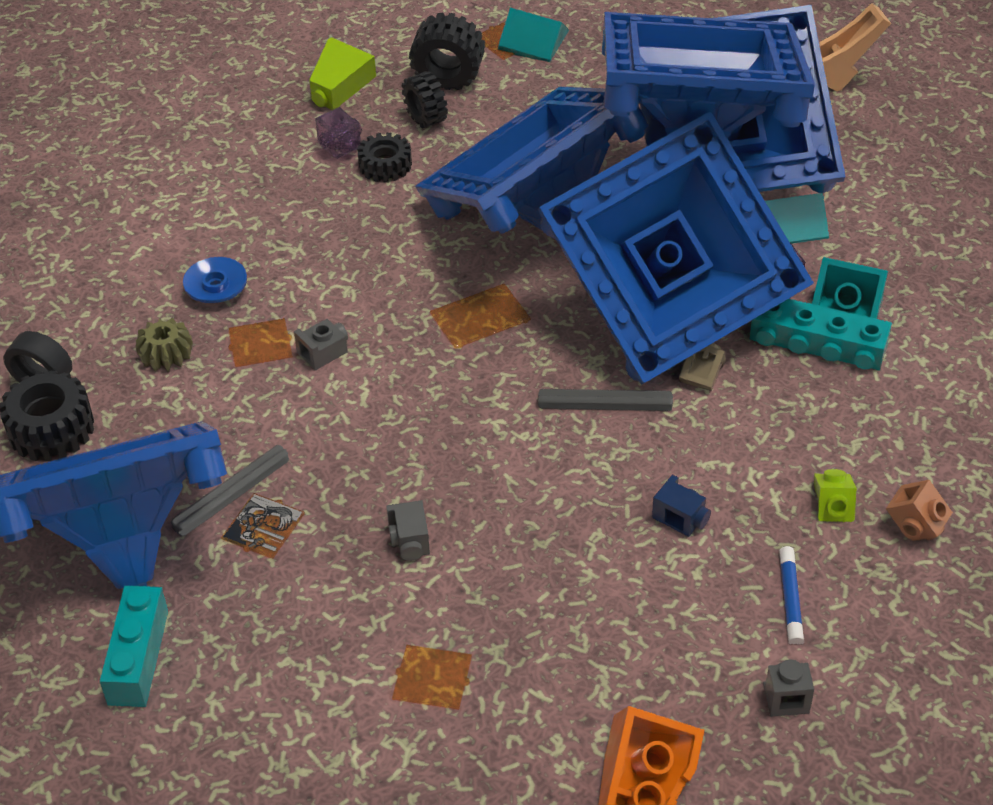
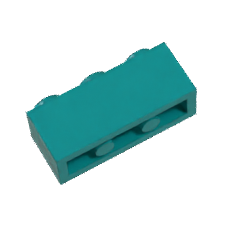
(134, 646)

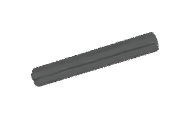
(605, 399)
(229, 490)

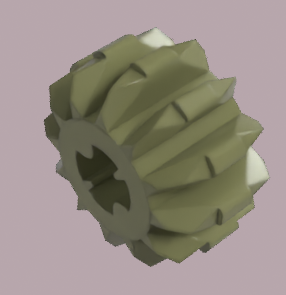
(163, 344)

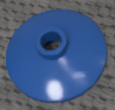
(215, 280)

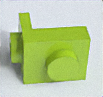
(835, 496)

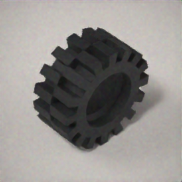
(424, 99)
(384, 146)

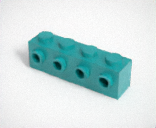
(823, 333)

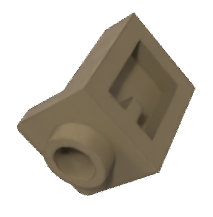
(703, 367)

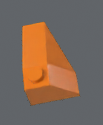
(648, 759)

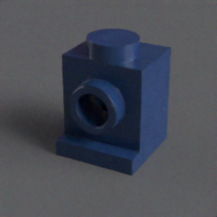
(680, 507)

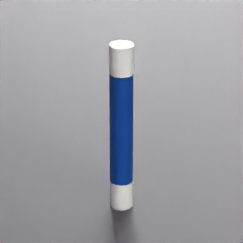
(791, 595)

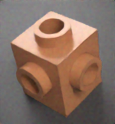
(919, 510)

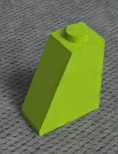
(340, 73)

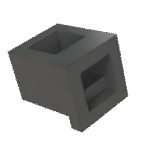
(321, 343)
(408, 529)
(787, 680)

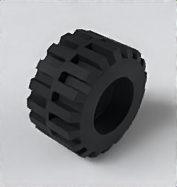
(453, 35)
(49, 435)

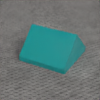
(531, 35)
(801, 217)
(850, 287)

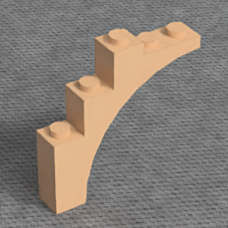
(849, 44)

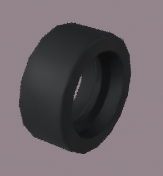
(39, 347)

